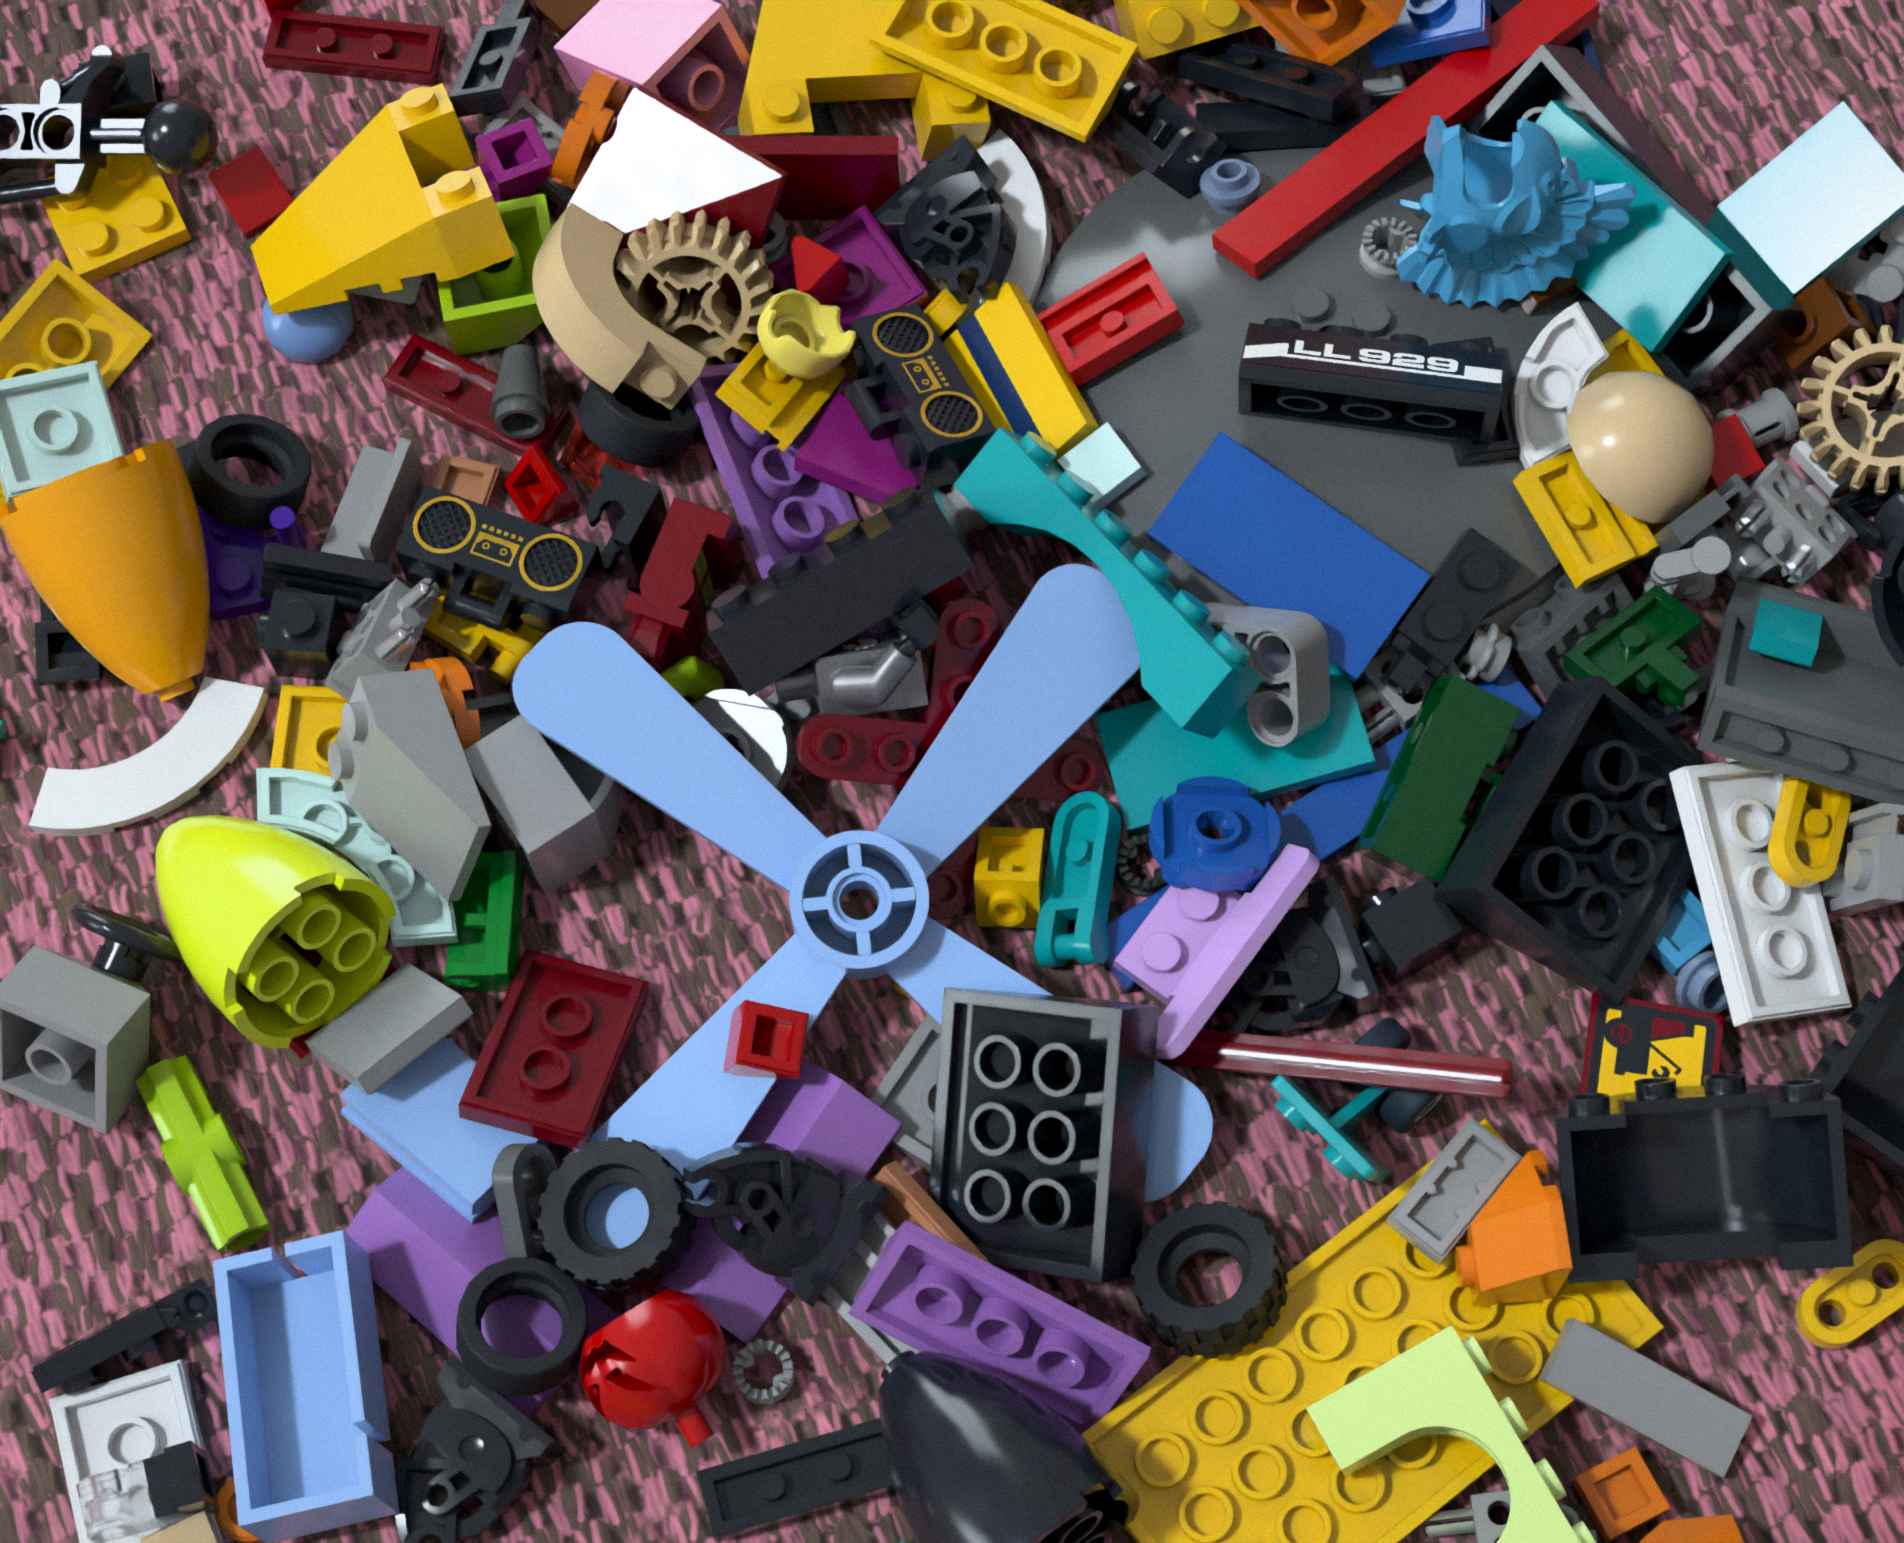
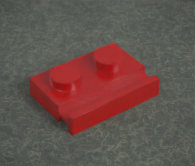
(1110, 319)

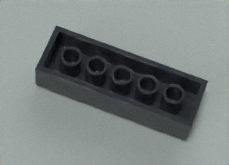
(1743, 305)

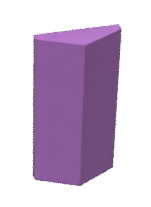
(773, 502)
(812, 1119)
(429, 1254)
(981, 1315)

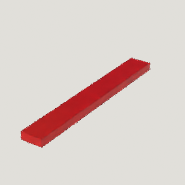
(1394, 135)

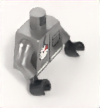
(871, 670)

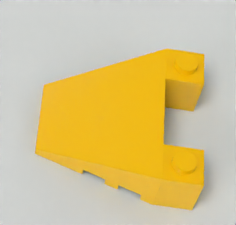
(824, 55)
(375, 220)

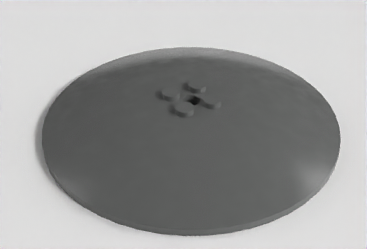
(1185, 386)

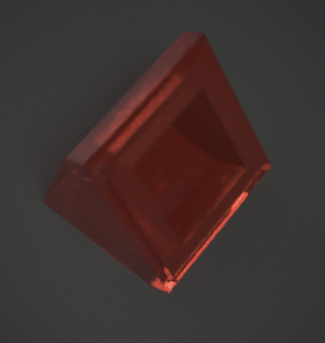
(587, 459)

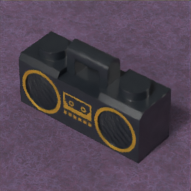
(914, 392)
(501, 557)

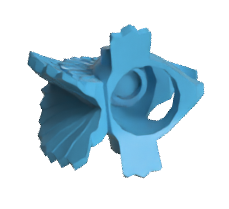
(1505, 215)

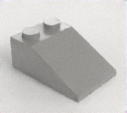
(411, 776)

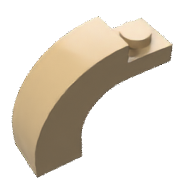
(594, 320)

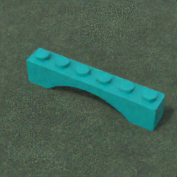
(1183, 660)

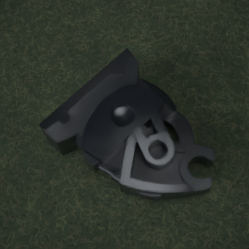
(953, 223)
(1304, 968)
(789, 1209)
(469, 1455)

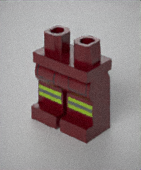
(679, 582)

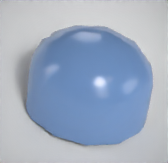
(309, 333)

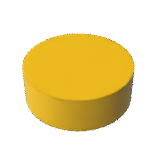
(944, 311)

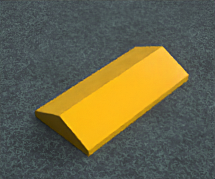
(1014, 55)
(64, 325)

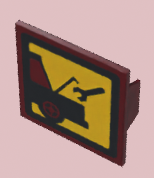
(1648, 1041)

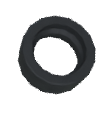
(634, 437)
(254, 439)
(521, 1277)

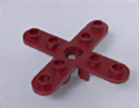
(892, 749)

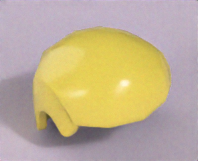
(803, 335)

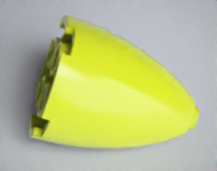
(231, 896)

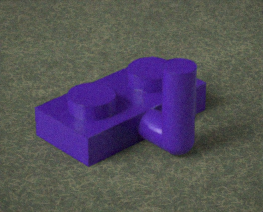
(237, 560)

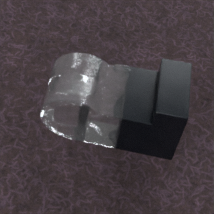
(147, 1494)

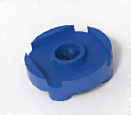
(1210, 864)

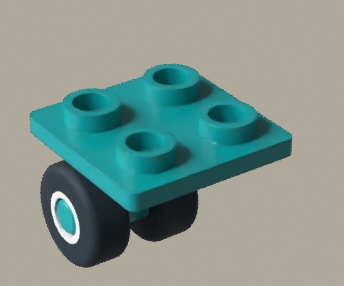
(1400, 1110)

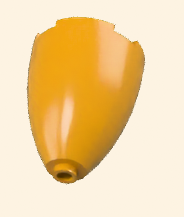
(122, 565)

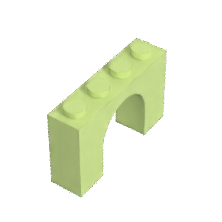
(1444, 1392)

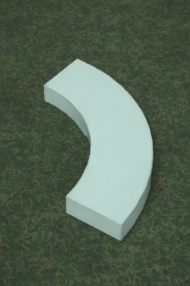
(320, 811)

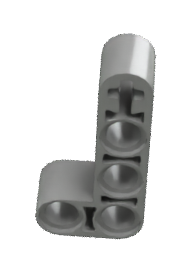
(1289, 679)

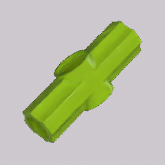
(203, 1155)

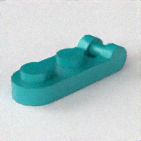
(1078, 882)

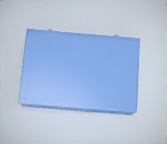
(421, 1128)

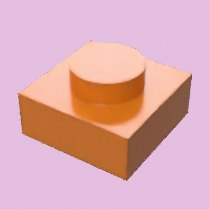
(1620, 1494)

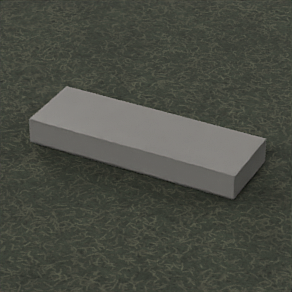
(1645, 1397)

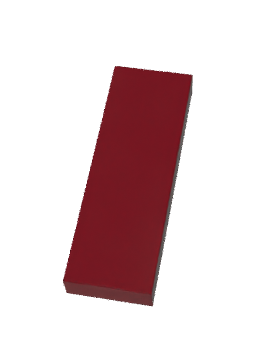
(354, 47)
(460, 393)

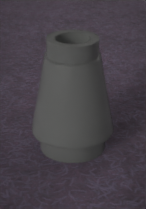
(520, 394)

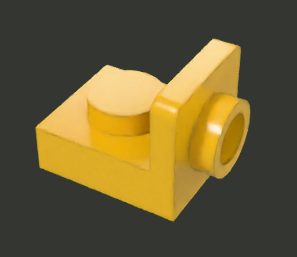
(1009, 876)

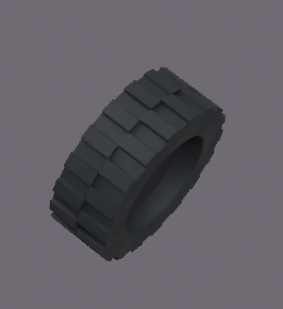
(574, 1188)
(1226, 1325)

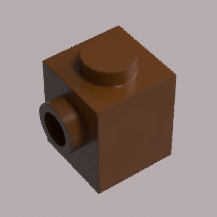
(1828, 315)

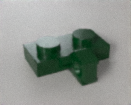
(1643, 650)

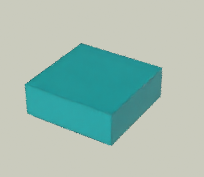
(1785, 632)

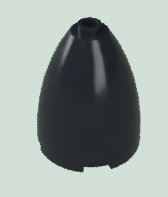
(991, 1460)

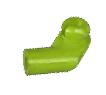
(693, 678)

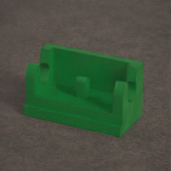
(488, 925)

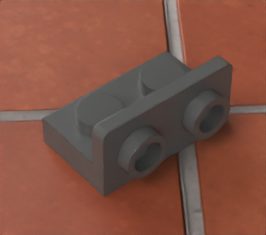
(1562, 622)

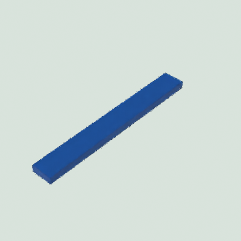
(1330, 815)

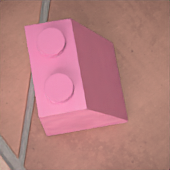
(670, 47)

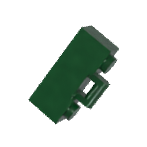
(1442, 759)

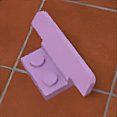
(1204, 940)

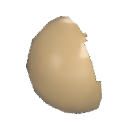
(1642, 443)

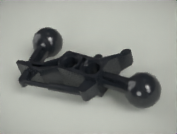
(174, 135)

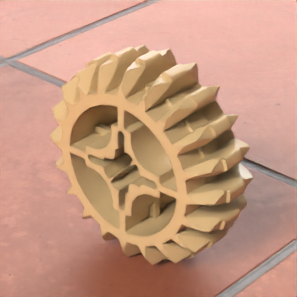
(661, 254)
(1854, 404)

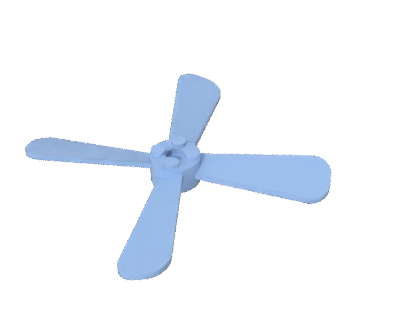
(1034, 692)

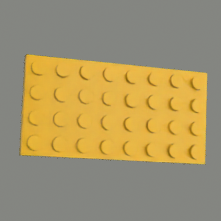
(1228, 1439)

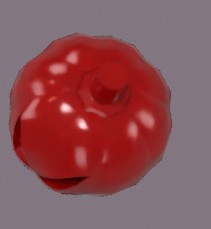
(656, 1365)

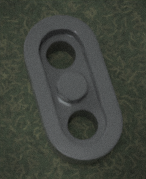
(518, 1181)

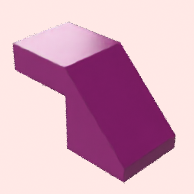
(512, 160)

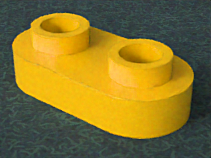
(1805, 837)
(1854, 1296)

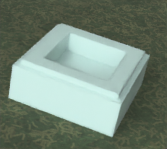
(1103, 465)

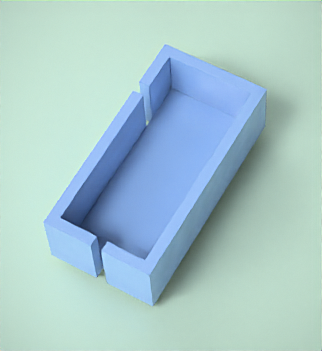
(304, 1388)

